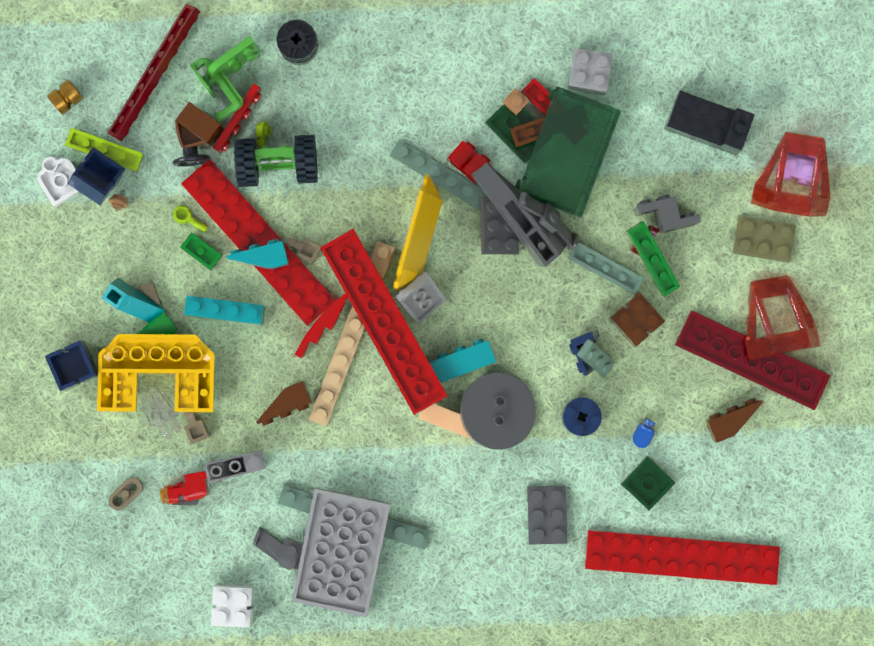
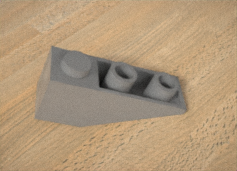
(234, 466)

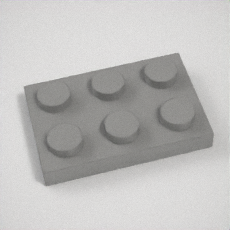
(421, 297)

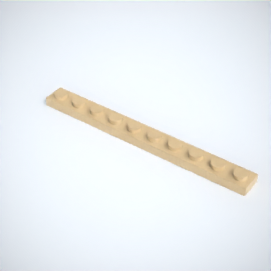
(346, 348)

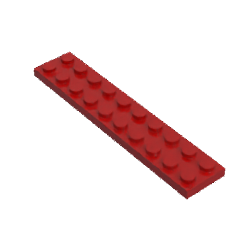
(248, 228)
(384, 322)
(682, 557)

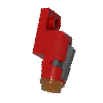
(186, 493)

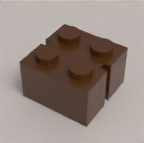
(637, 319)

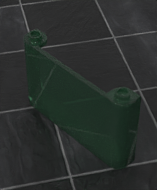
(569, 151)

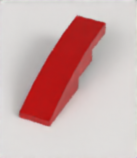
(326, 320)

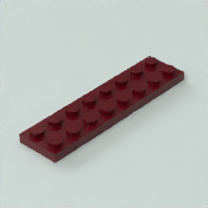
(728, 350)

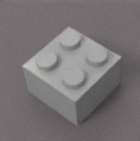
(590, 71)

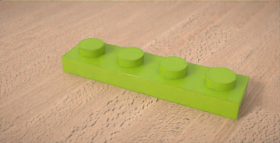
(122, 155)

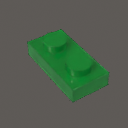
(201, 251)

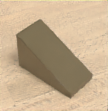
(150, 290)

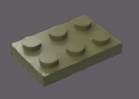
(764, 239)

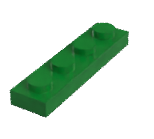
(653, 258)

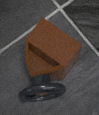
(195, 132)

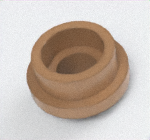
(118, 201)

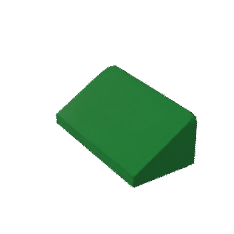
(160, 325)

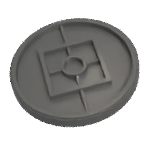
(498, 411)

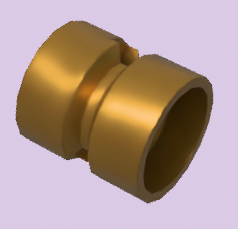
(65, 97)

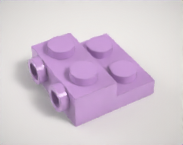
(799, 168)

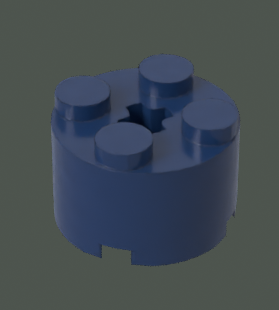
(592, 418)

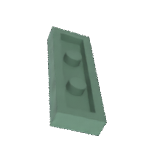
(596, 358)

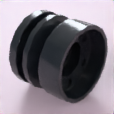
(305, 49)

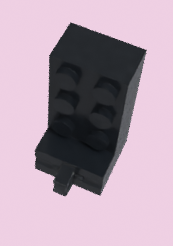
(709, 123)

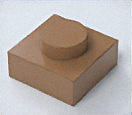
(515, 101)

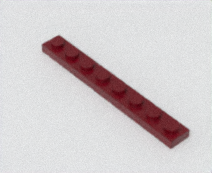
(153, 72)

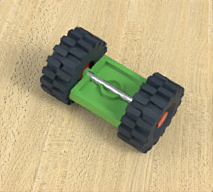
(252, 160)

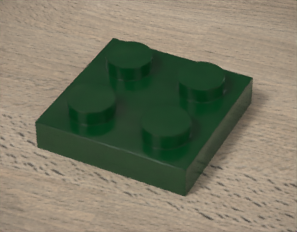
(647, 483)

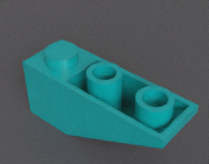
(267, 256)
(131, 301)

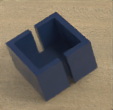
(96, 176)
(73, 366)

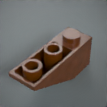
(289, 399)
(729, 423)

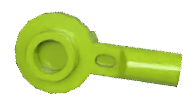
(263, 130)
(183, 215)

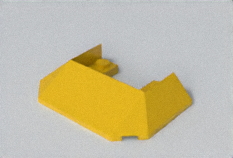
(419, 234)
(156, 354)

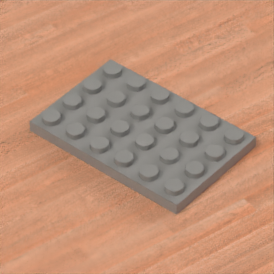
(341, 552)

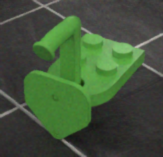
(218, 70)

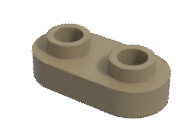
(125, 493)

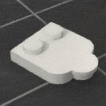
(55, 179)

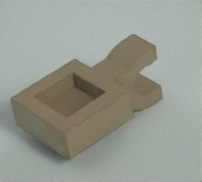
(306, 250)
(195, 429)

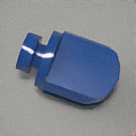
(644, 433)

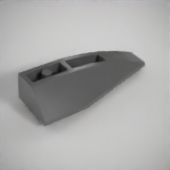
(538, 241)

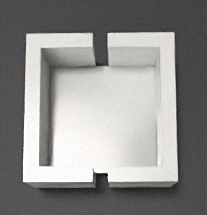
(232, 605)

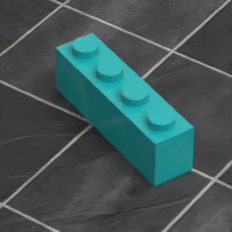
(224, 310)
(463, 360)

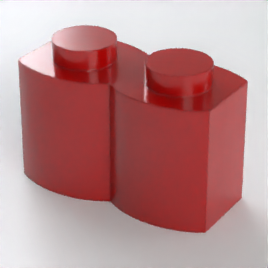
(467, 160)

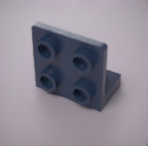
(575, 346)

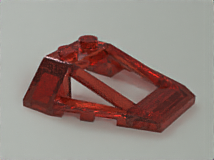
(777, 200)
(784, 342)

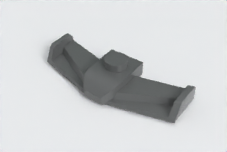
(548, 218)
(285, 554)

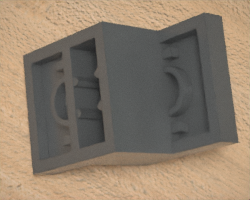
(666, 214)

